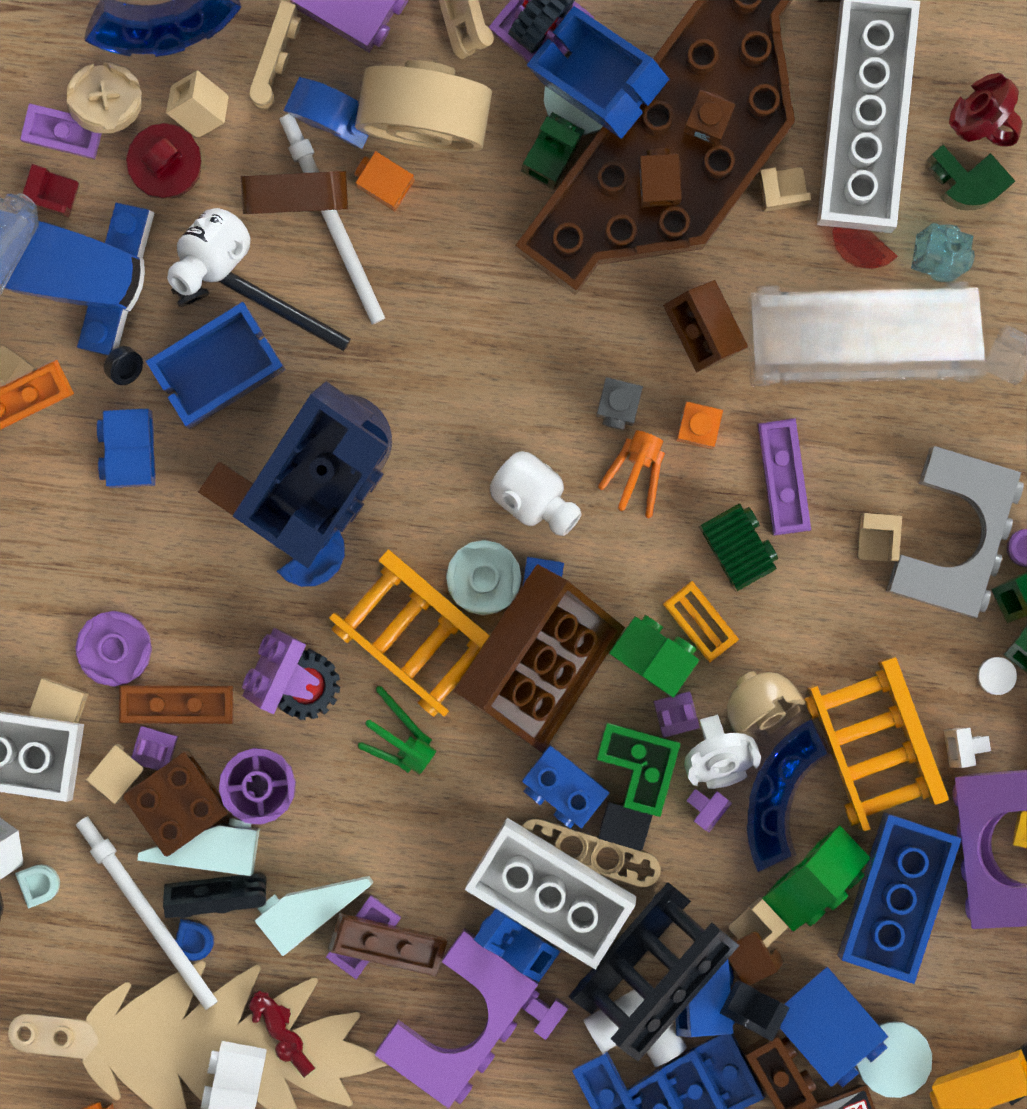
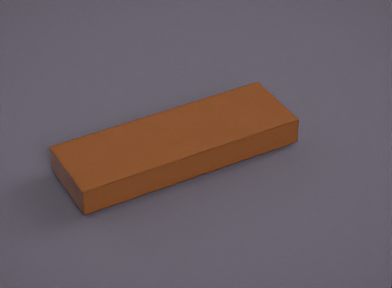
(176, 704)

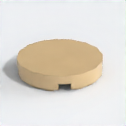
(104, 98)

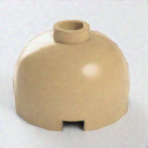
(763, 703)

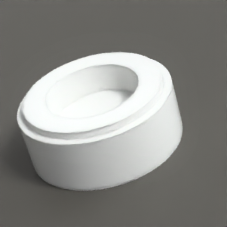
(997, 675)

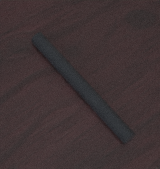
(286, 311)

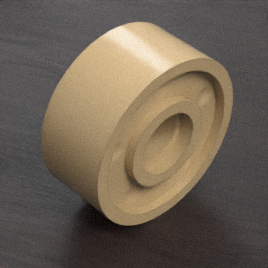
(423, 106)

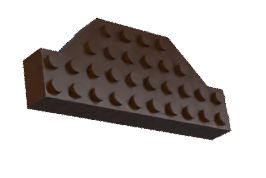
(597, 209)

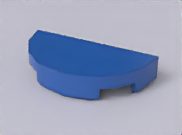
(323, 567)

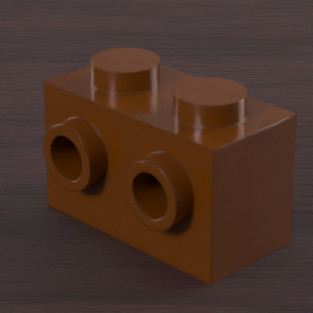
(705, 325)
(779, 1075)

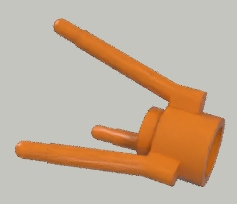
(643, 450)

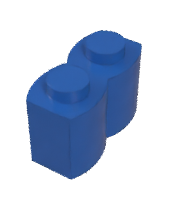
(128, 448)

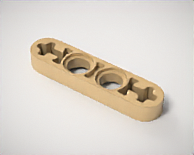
(593, 845)

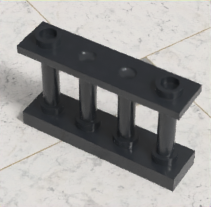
(674, 991)

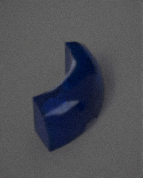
(158, 27)
(774, 792)

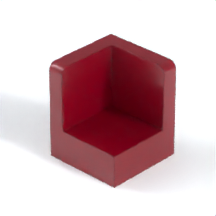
(51, 191)

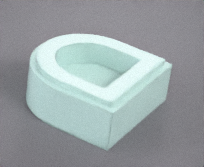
(38, 884)

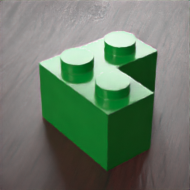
(654, 656)
(651, 763)
(818, 880)

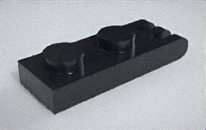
(214, 895)

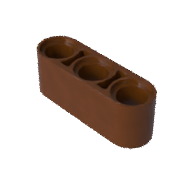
(294, 192)

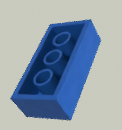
(899, 898)

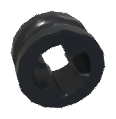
(185, 300)

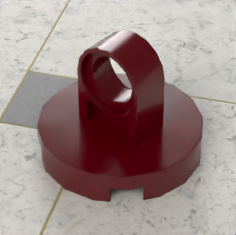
(986, 110)
(164, 161)

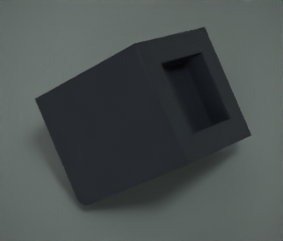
(624, 826)
(754, 1010)

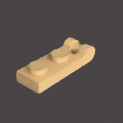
(465, 13)
(274, 56)

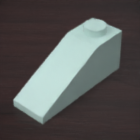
(219, 848)
(302, 912)

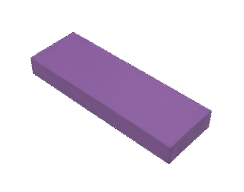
(784, 477)

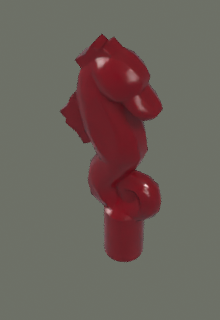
(275, 1019)

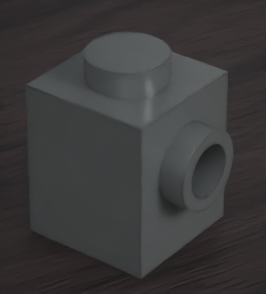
(618, 403)

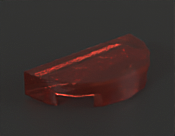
(861, 248)

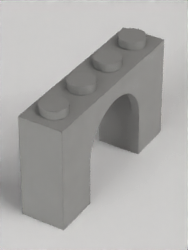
(991, 493)

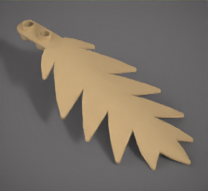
(155, 1044)

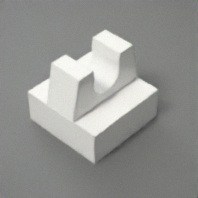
(963, 747)

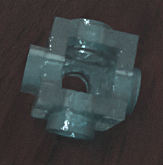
(943, 252)

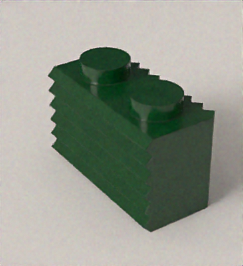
(739, 546)

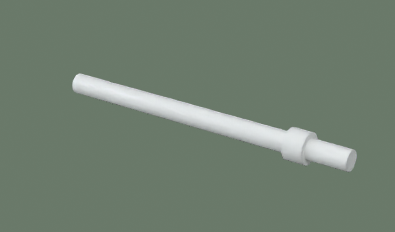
(302, 152)
(104, 853)

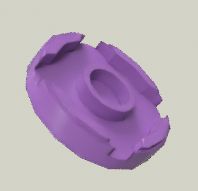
(113, 648)

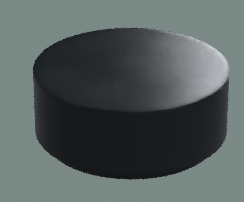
(123, 365)

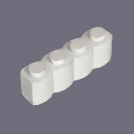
(236, 1077)

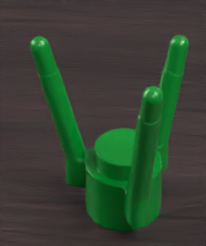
(414, 753)

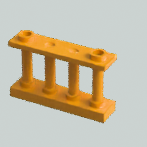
(421, 598)
(902, 715)

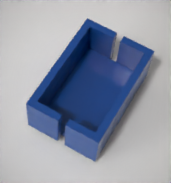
(602, 75)
(215, 365)

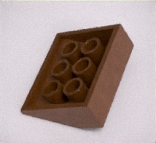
(539, 658)

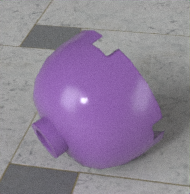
(257, 786)

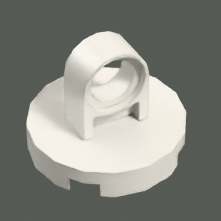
(721, 756)

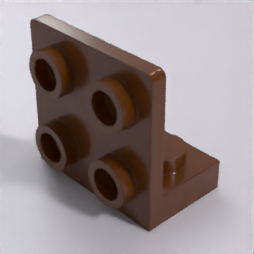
(176, 803)

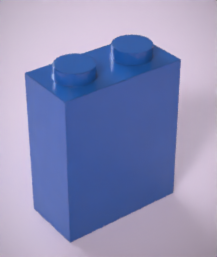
(832, 1029)

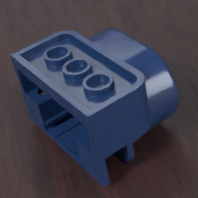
(318, 473)

